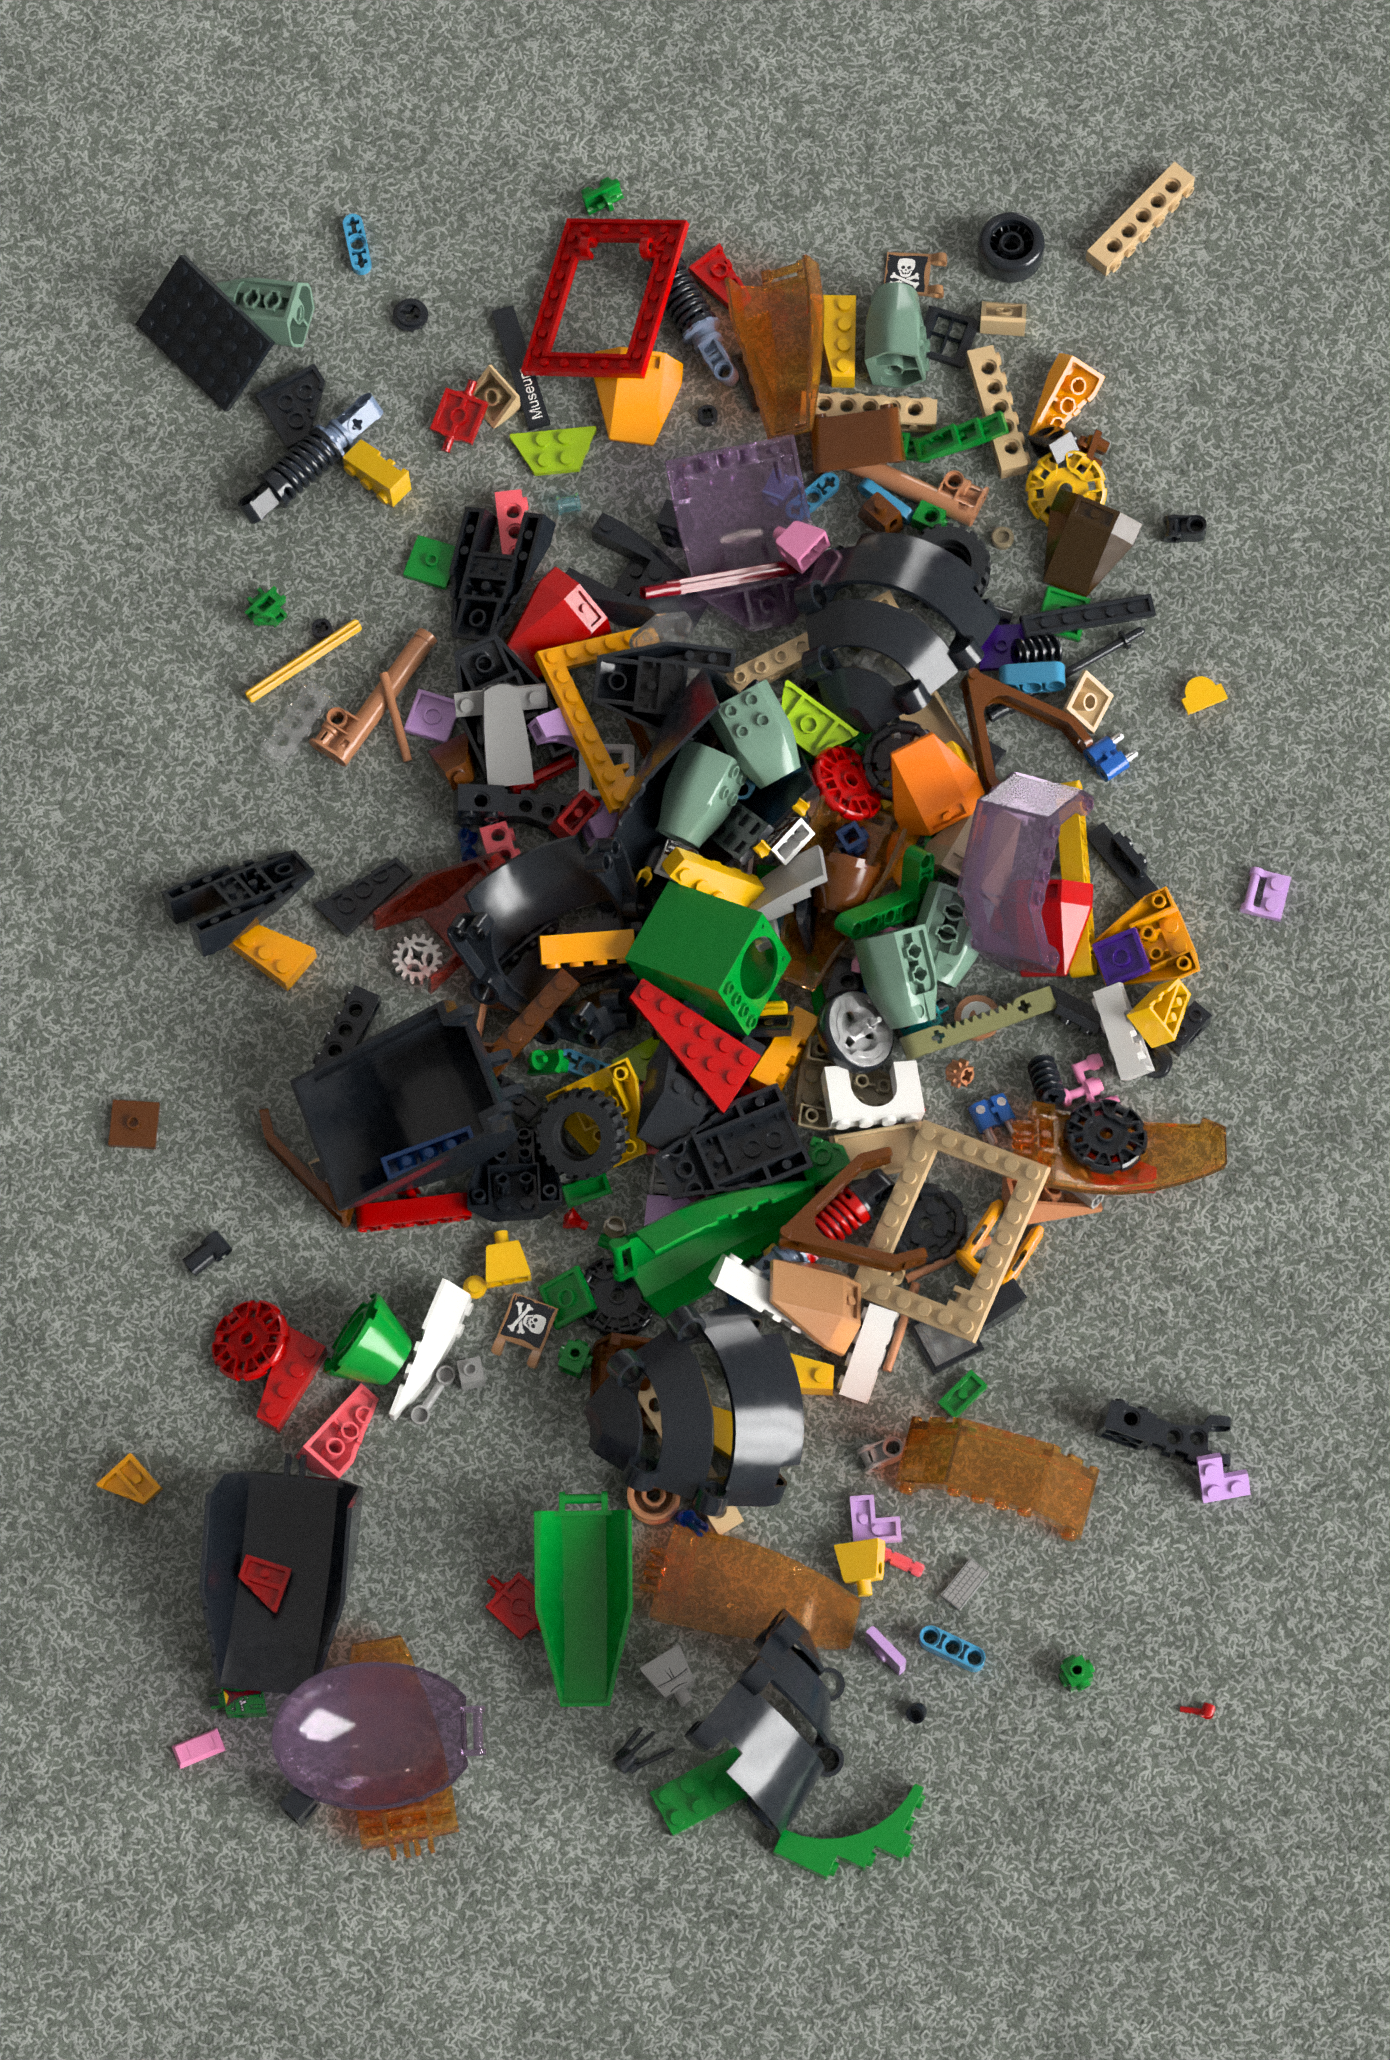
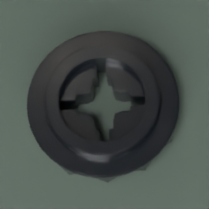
(406, 307)

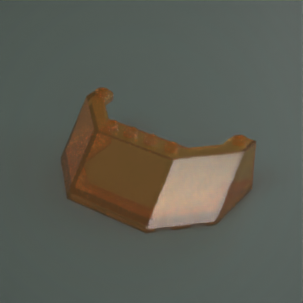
(998, 1470)

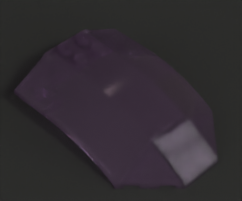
(726, 520)

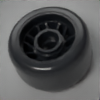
(1011, 247)

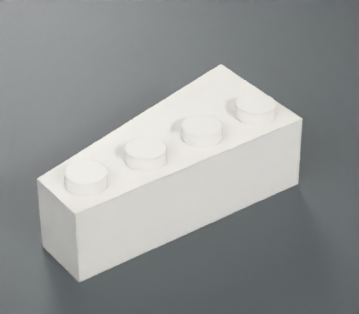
(1124, 1039)
(868, 1353)

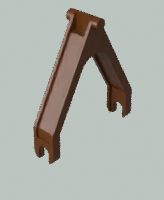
(983, 691)
(316, 1187)
(803, 1235)

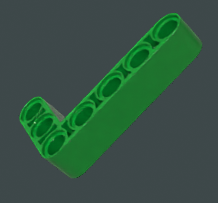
(894, 907)

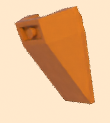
(931, 786)

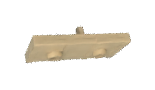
(940, 721)
(897, 1137)

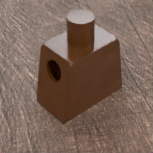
(879, 514)

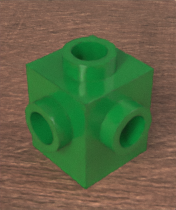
(574, 1365)
(1072, 1680)

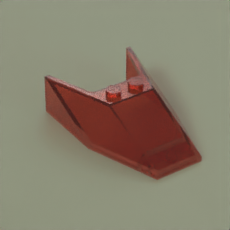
(438, 900)

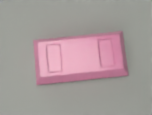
(198, 1748)

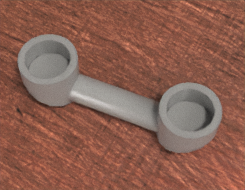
(444, 1377)

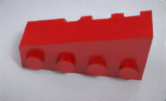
(290, 1379)

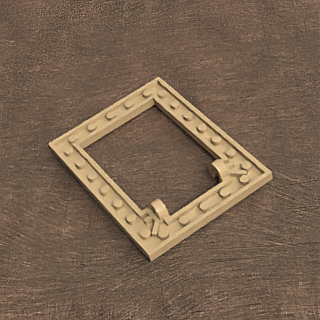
(970, 1309)

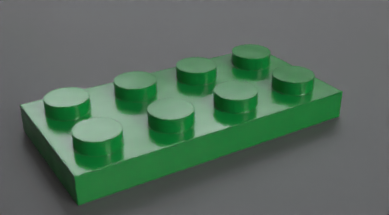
(698, 1793)

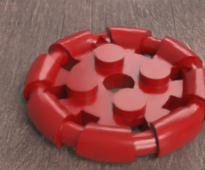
(835, 768)
(260, 1345)

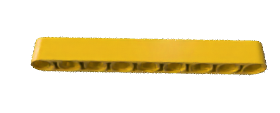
(1075, 867)

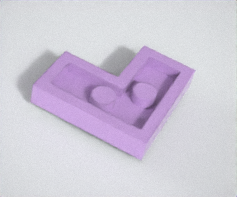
(1216, 1484)
(867, 1526)

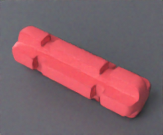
(903, 1562)

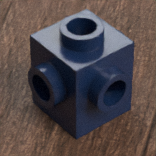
(850, 832)

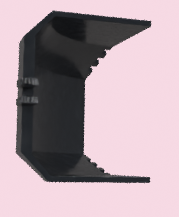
(689, 721)
(292, 1523)

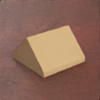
(1003, 318)
(500, 396)
(1088, 701)

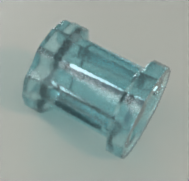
(568, 503)

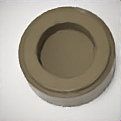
(1002, 538)

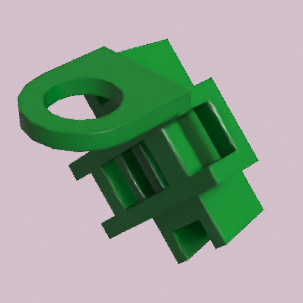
(267, 614)

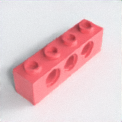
(507, 503)

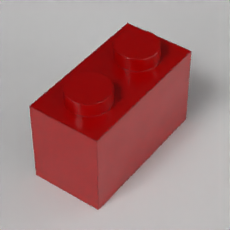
(574, 815)

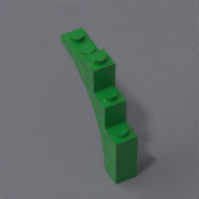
(887, 1837)

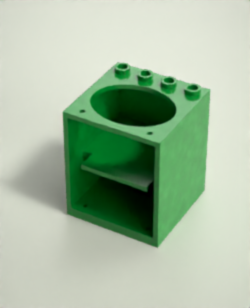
(705, 954)

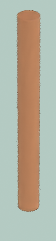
(395, 716)
(926, 1269)
(898, 1335)

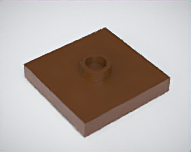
(134, 1124)

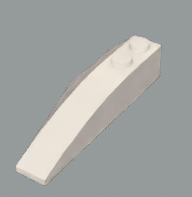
(749, 1287)
(439, 1333)

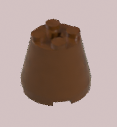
(847, 883)

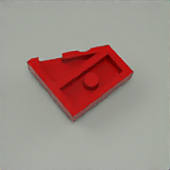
(265, 1580)

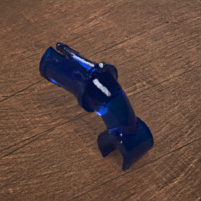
(467, 839)
(690, 1520)

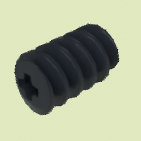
(1036, 649)
(1046, 1079)

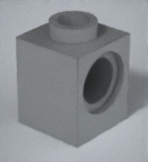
(471, 1373)

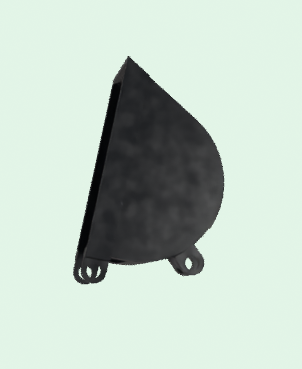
(401, 1092)

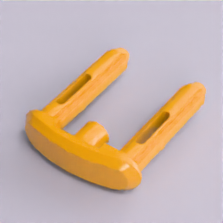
(966, 1254)

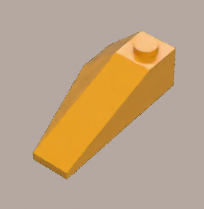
(1065, 392)

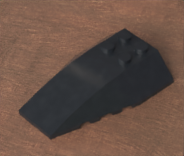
(736, 1150)

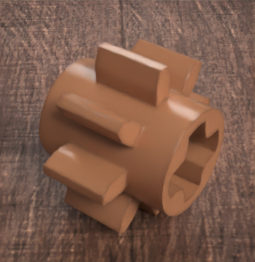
(959, 1073)

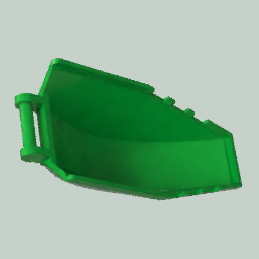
(583, 1595)

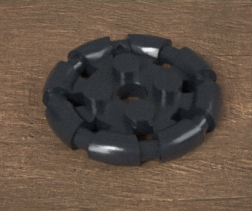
(870, 756)
(1105, 1148)
(940, 1226)
(613, 1309)

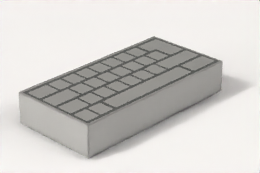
(965, 1584)

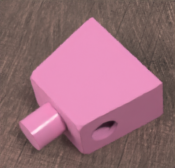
(800, 544)

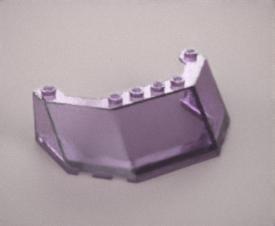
(1010, 868)

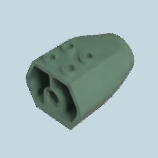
(276, 306)
(896, 337)
(757, 734)
(699, 794)
(947, 933)
(899, 975)

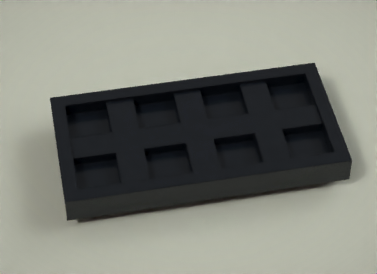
(741, 833)

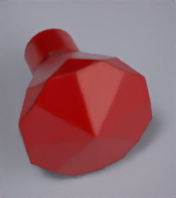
(573, 1220)

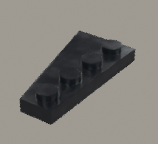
(355, 903)

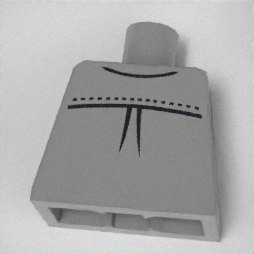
(670, 1676)

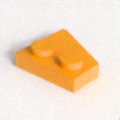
(131, 1481)

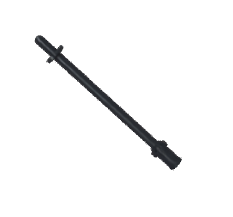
(1000, 710)

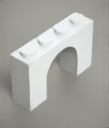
(846, 1110)

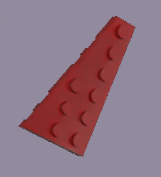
(704, 1050)

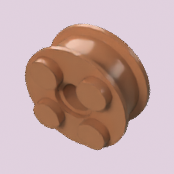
(653, 1512)

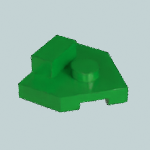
(827, 1161)

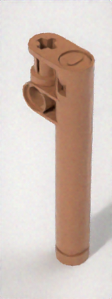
(960, 502)
(344, 739)

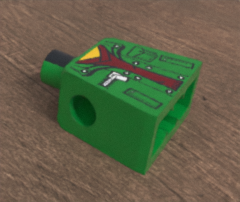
(240, 1703)

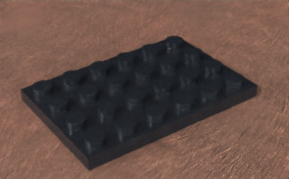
(205, 333)

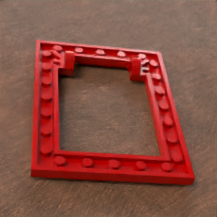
(579, 234)

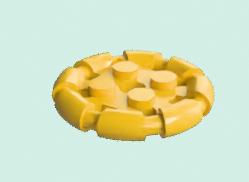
(1062, 476)

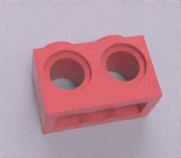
(503, 847)

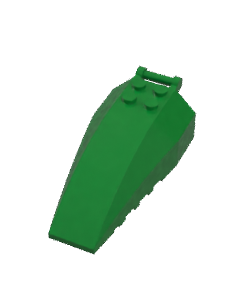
(679, 1250)

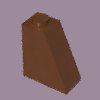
(454, 761)

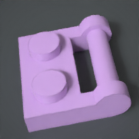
(1273, 895)

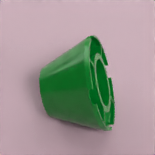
(369, 1345)

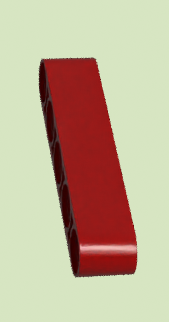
(412, 1211)

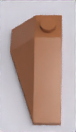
(1051, 1203)

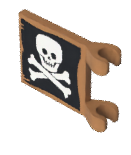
(915, 271)
(526, 1325)

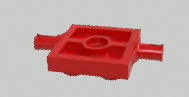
(459, 416)
(514, 1605)

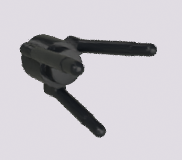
(626, 1759)

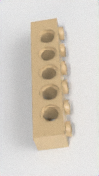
(1173, 178)
(986, 359)
(922, 423)

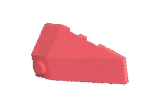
(339, 1438)

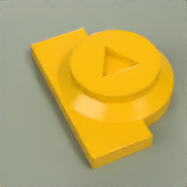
(1202, 693)

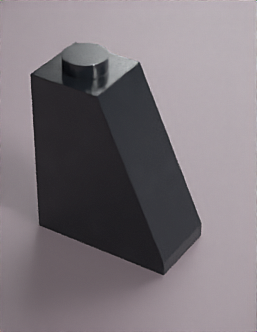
(1006, 1304)

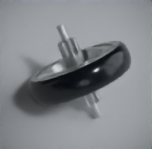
(837, 1032)

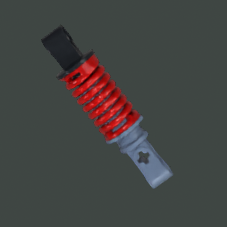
(839, 1216)

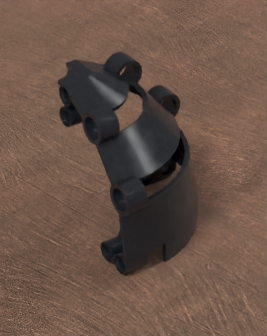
(915, 569)
(527, 894)
(763, 1407)
(775, 1760)

